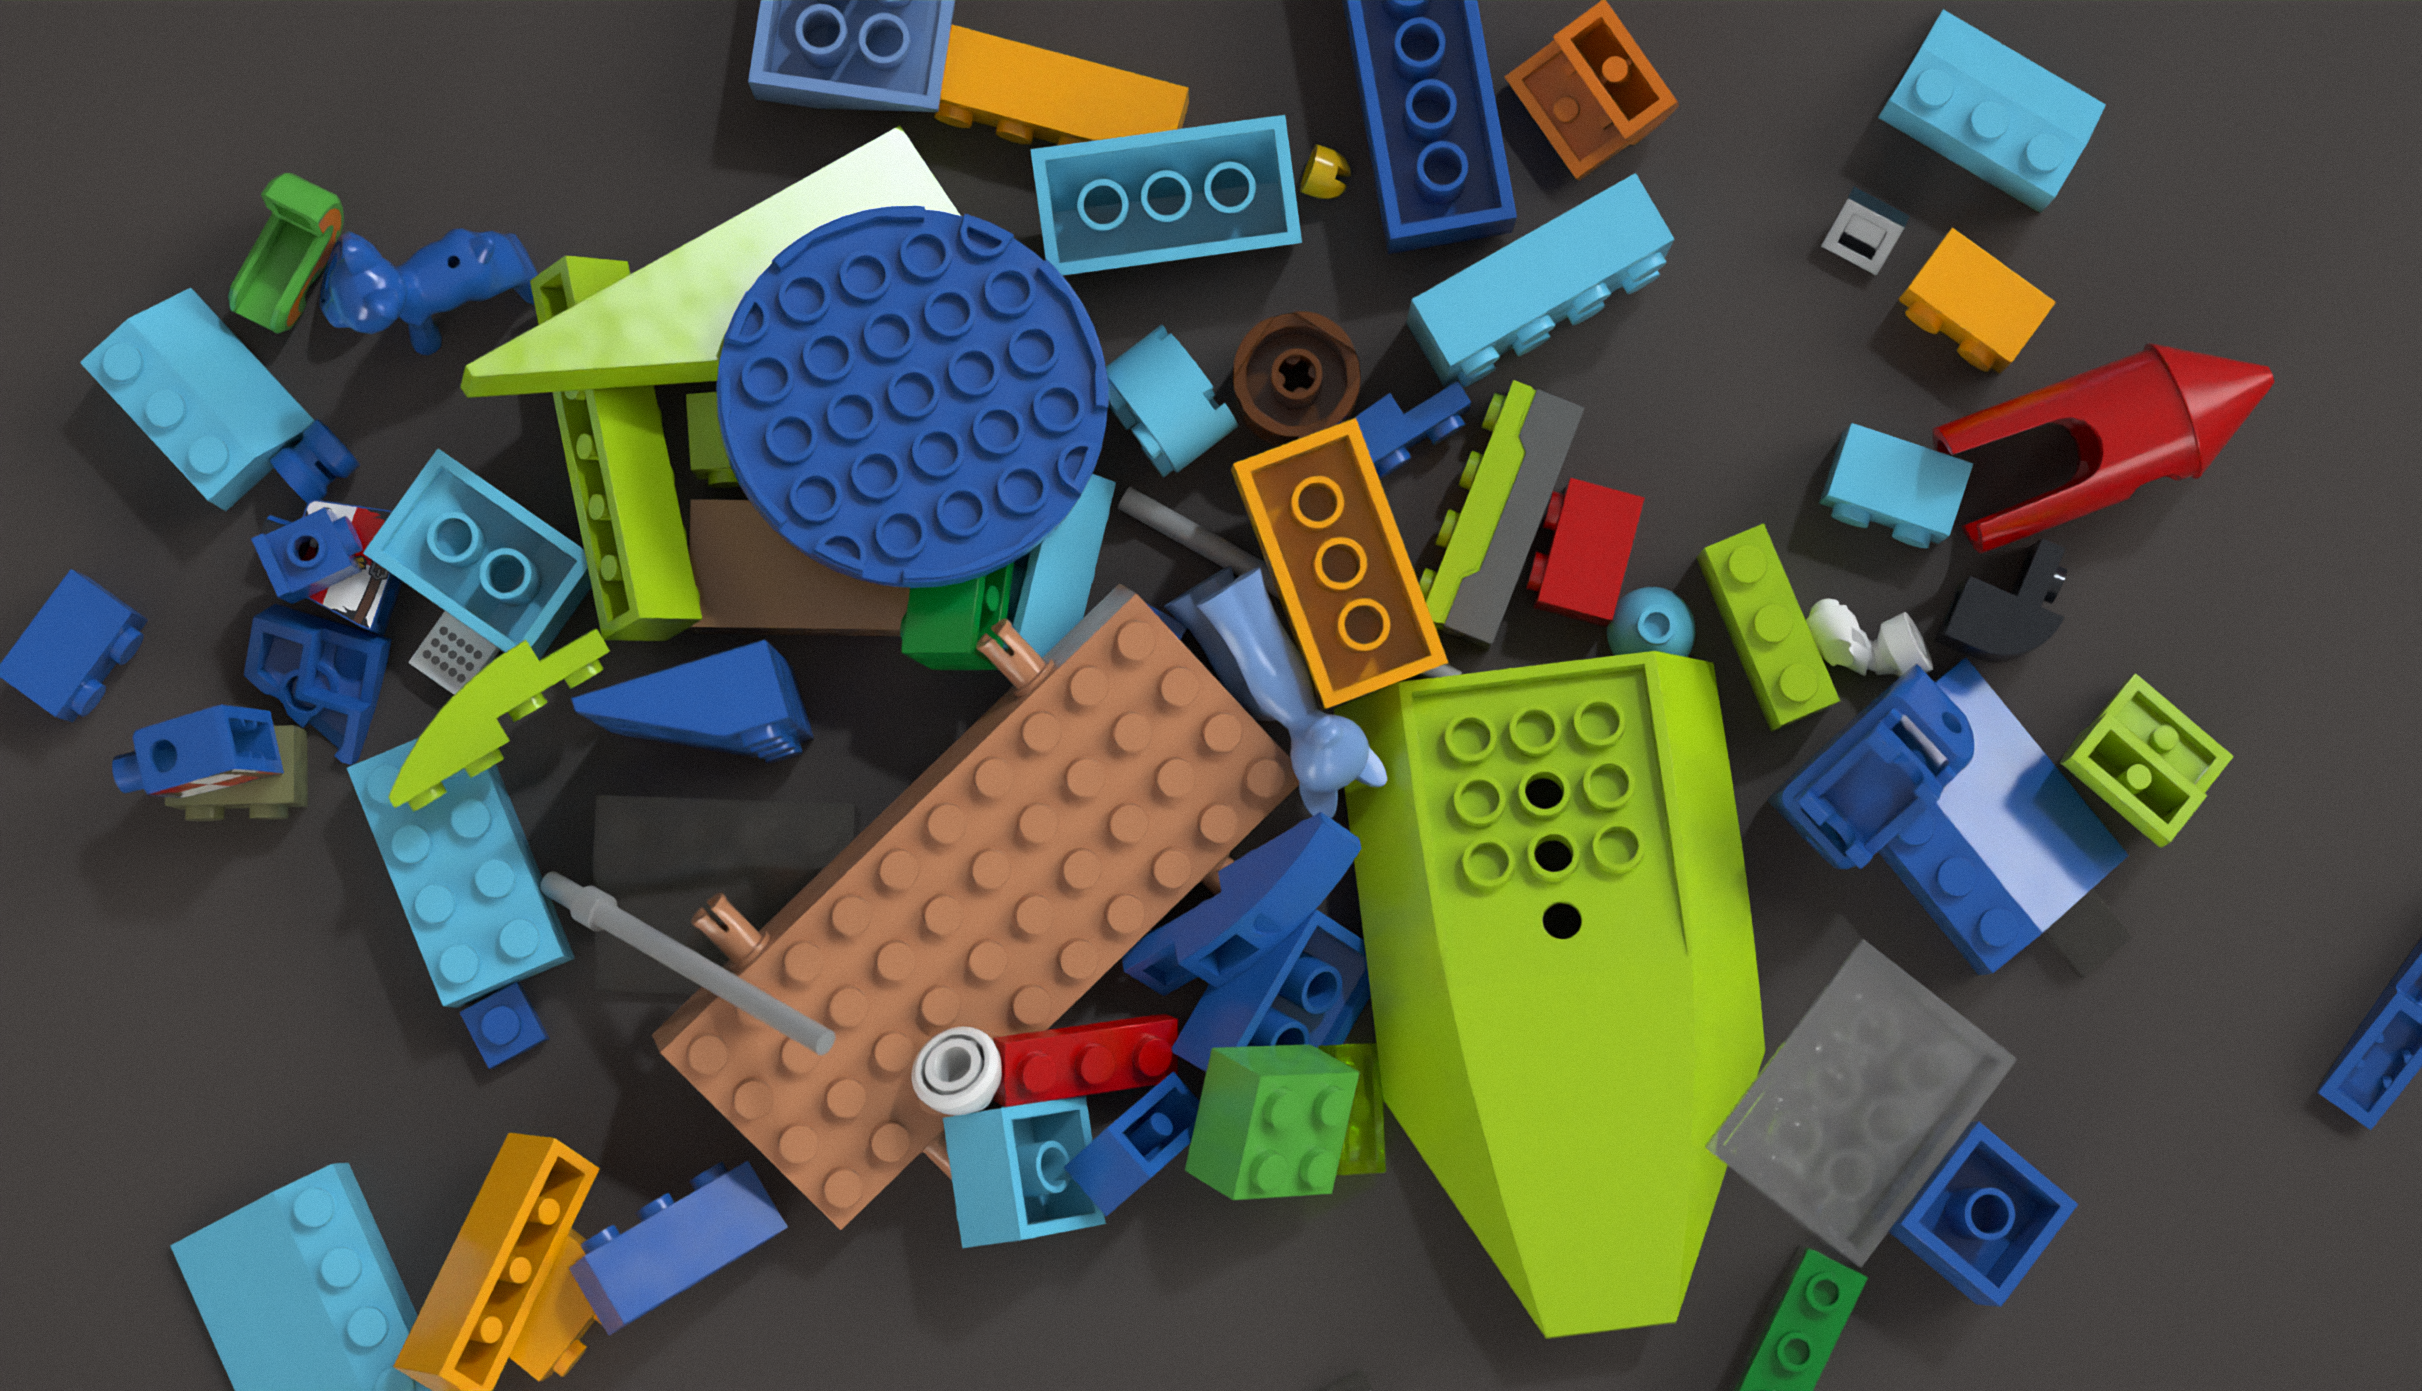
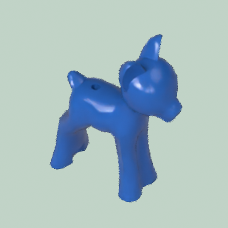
(436, 279)

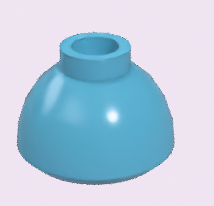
(1651, 622)

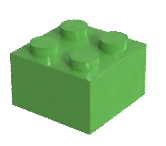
(1271, 1121)

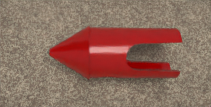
(2131, 425)

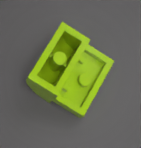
(2147, 760)

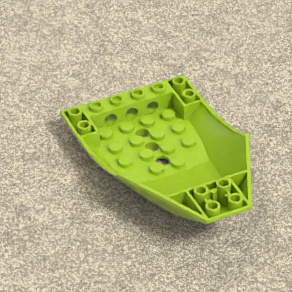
(1539, 1072)

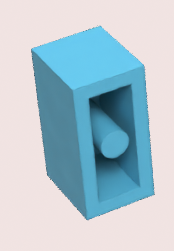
(1895, 486)

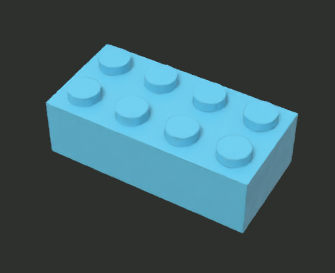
(1540, 281)
(463, 880)

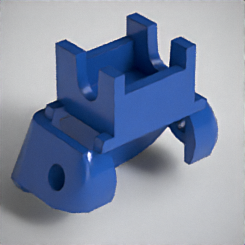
(1868, 781)

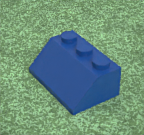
(1293, 996)

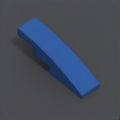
(2382, 1050)

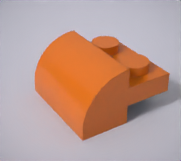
(1592, 90)

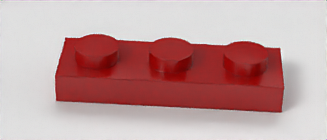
(1086, 1059)

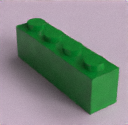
(950, 619)

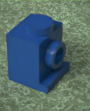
(335, 560)

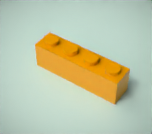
(1050, 94)
(497, 1265)

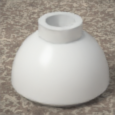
(957, 1071)

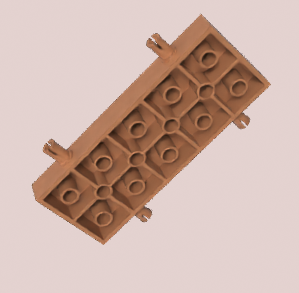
(981, 896)

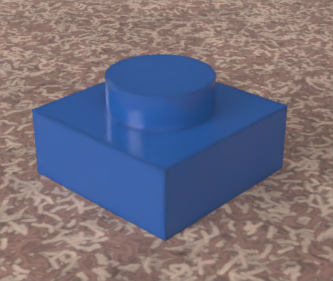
(504, 1025)

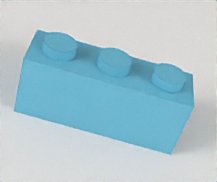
(1993, 112)
(199, 395)
(1056, 576)

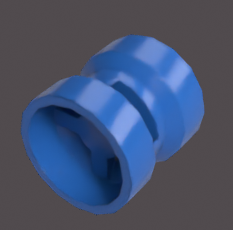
(314, 462)

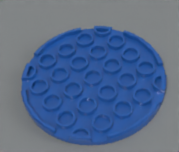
(912, 396)

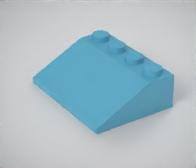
(302, 1290)

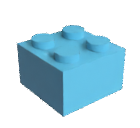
(1013, 1172)

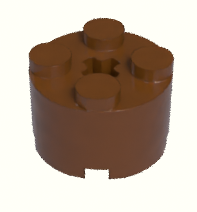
(1286, 345)

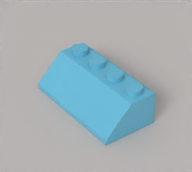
(1166, 195)

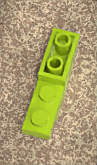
(467, 728)

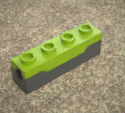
(1500, 513)

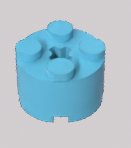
(1167, 400)

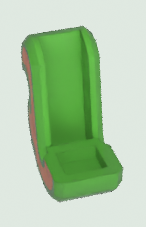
(287, 252)

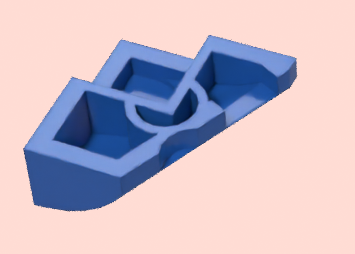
(319, 673)

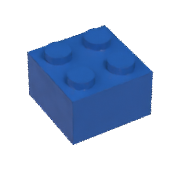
(1983, 1217)

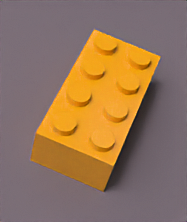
(1338, 563)

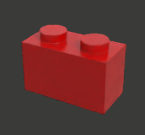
(1586, 552)

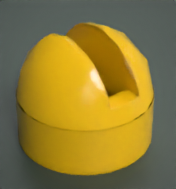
(1321, 171)

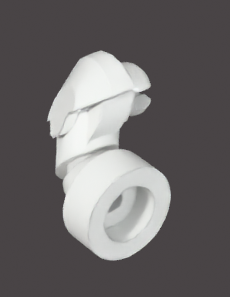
(1845, 644)

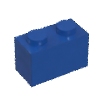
(73, 647)
(1136, 1144)

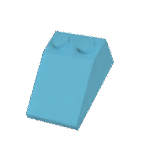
(482, 557)

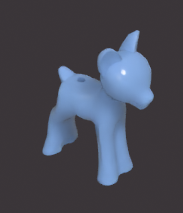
(1273, 683)

